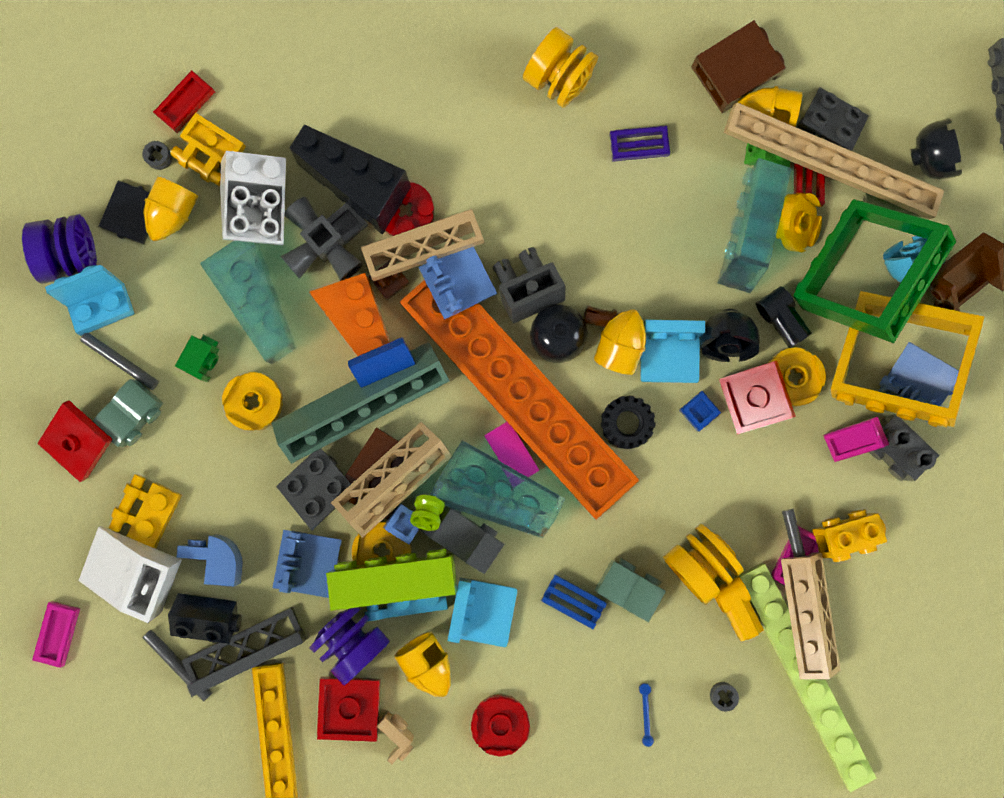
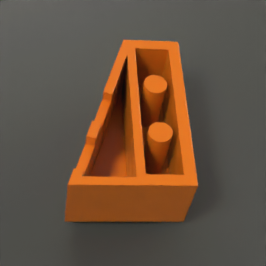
(354, 312)

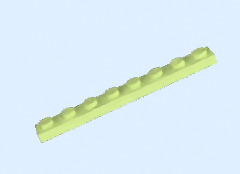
(813, 693)

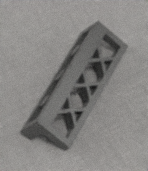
(247, 662)

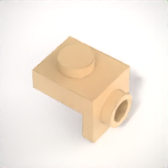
(396, 729)

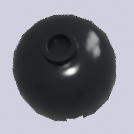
(937, 151)
(558, 333)
(730, 335)

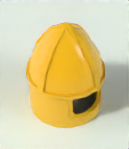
(776, 103)
(167, 208)
(622, 343)
(425, 664)

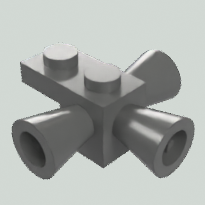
(324, 238)

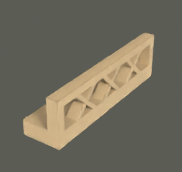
(420, 241)
(395, 482)
(811, 616)

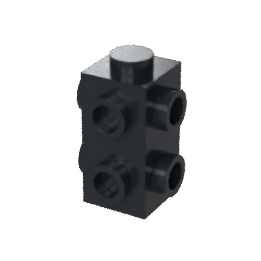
(204, 618)

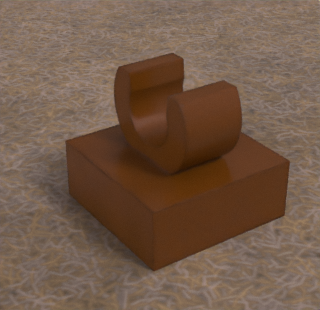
(392, 284)

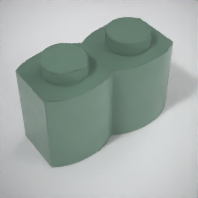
(128, 413)
(630, 590)

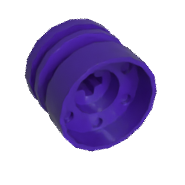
(58, 247)
(349, 644)

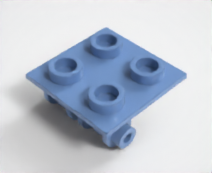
(457, 281)
(920, 377)
(304, 563)

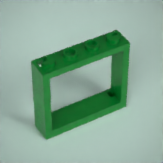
(909, 292)

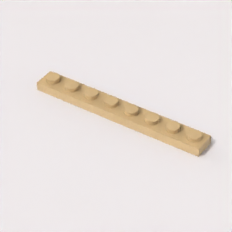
(833, 161)

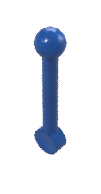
(645, 690)

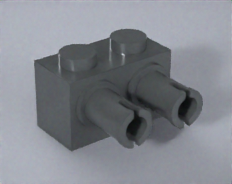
(531, 291)
(906, 453)

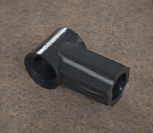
(779, 310)

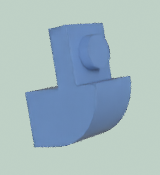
(221, 556)

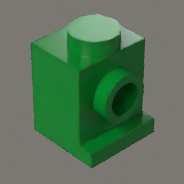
(199, 357)

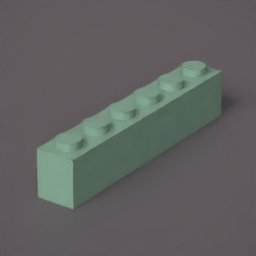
(355, 407)

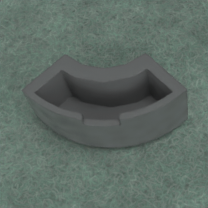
(466, 539)

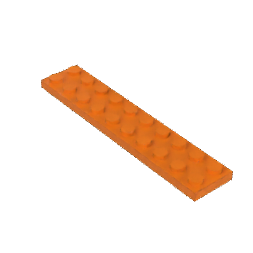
(526, 401)

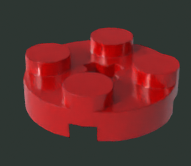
(421, 208)

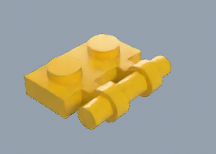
(208, 139)
(153, 514)

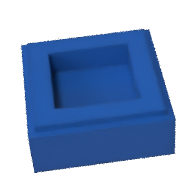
(700, 411)

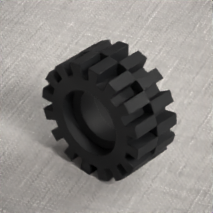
(645, 418)

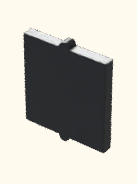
(125, 212)

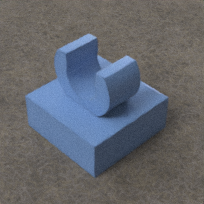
(400, 524)

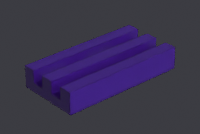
(641, 154)

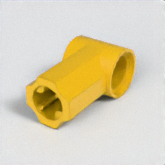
(735, 602)

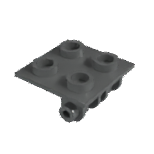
(833, 120)
(313, 487)

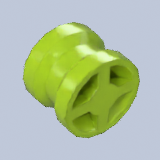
(427, 512)

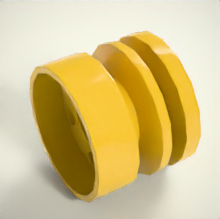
(563, 69)
(703, 563)

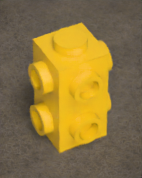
(857, 533)

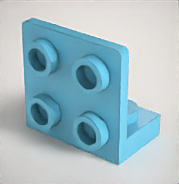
(92, 298)
(671, 351)
(482, 612)

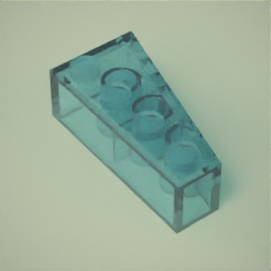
(755, 225)
(248, 290)
(496, 492)

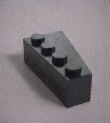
(354, 176)

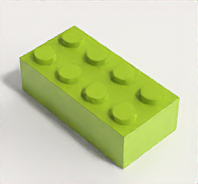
(391, 581)

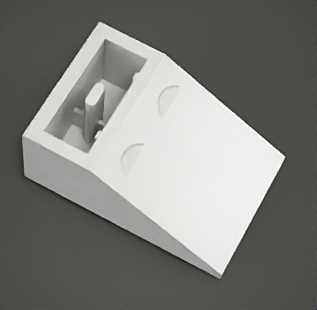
(253, 197)
(129, 574)

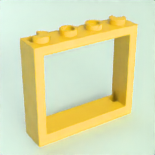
(906, 408)

